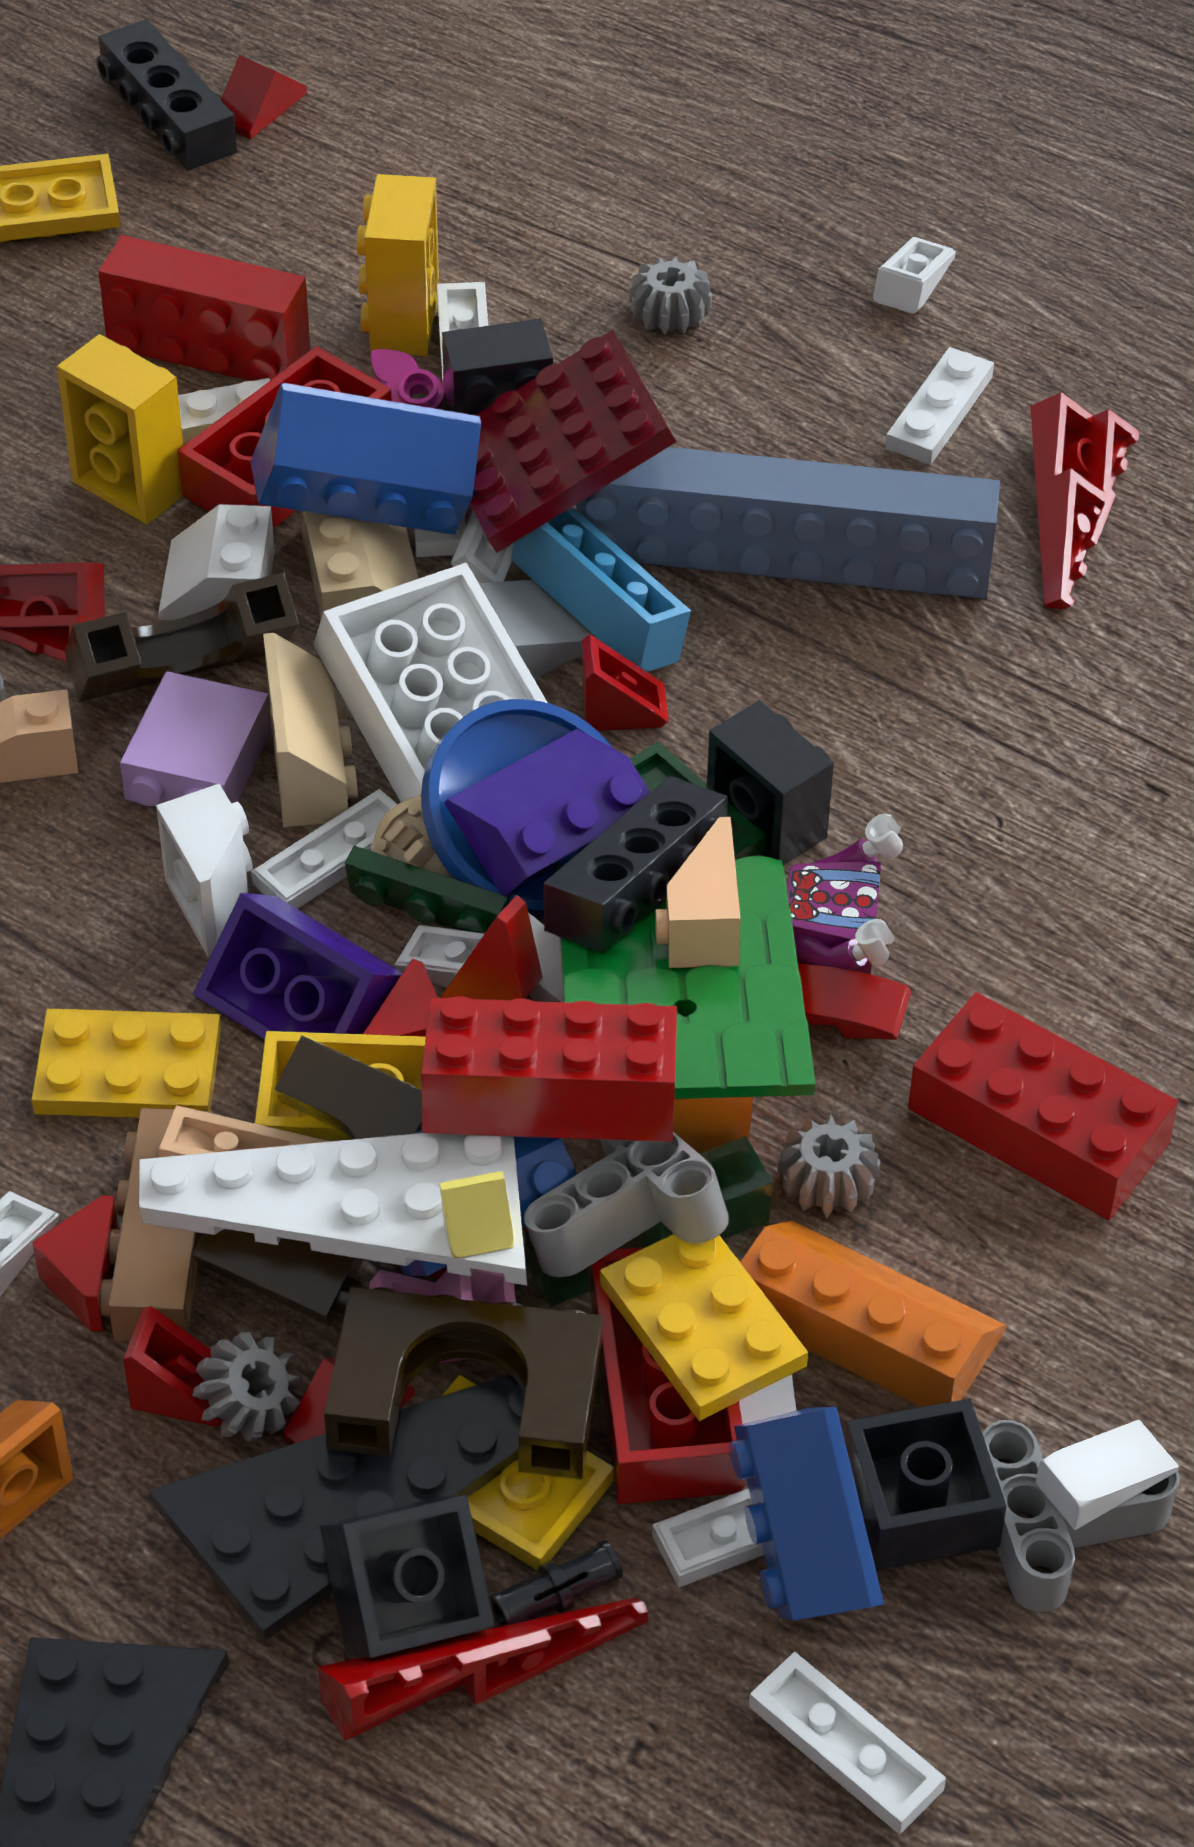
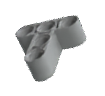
(623, 1198)
(1047, 1537)

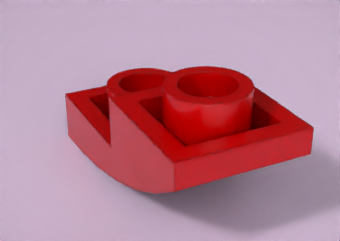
(854, 1001)

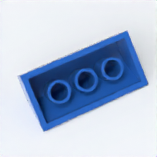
(366, 459)

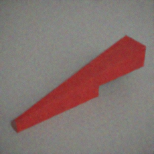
(1074, 479)
(45, 602)
(486, 1662)

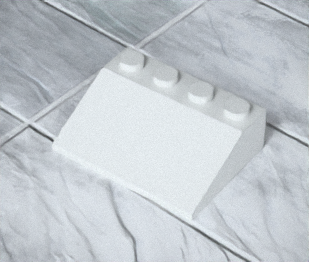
(418, 665)

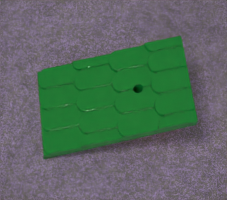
(736, 1025)

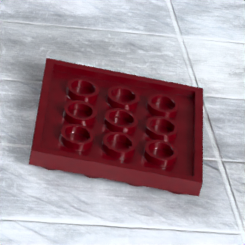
(563, 439)

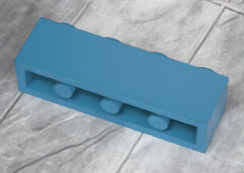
(604, 589)

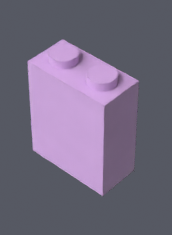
(194, 739)

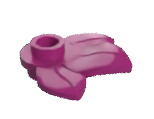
(405, 379)

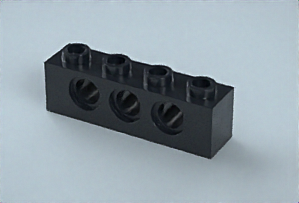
(166, 94)
(629, 865)

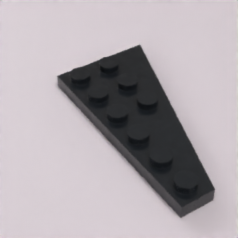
(262, 1516)
(98, 1738)

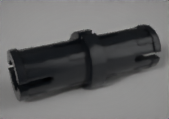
(593, 1569)

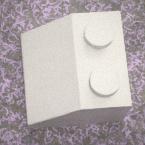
(212, 555)
(205, 858)

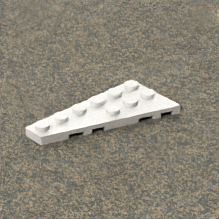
(341, 1196)

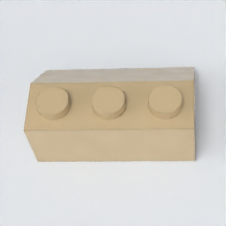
(354, 558)
(307, 735)

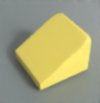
(476, 1214)

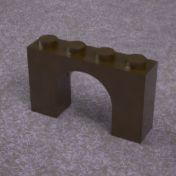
(114, 657)
(362, 1106)
(398, 1335)

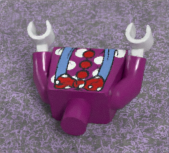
(838, 900)

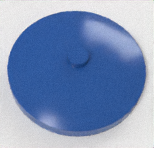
(474, 750)

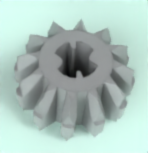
(670, 295)
(828, 1165)
(265, 1381)

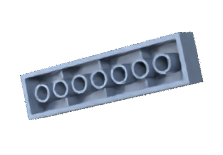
(803, 521)

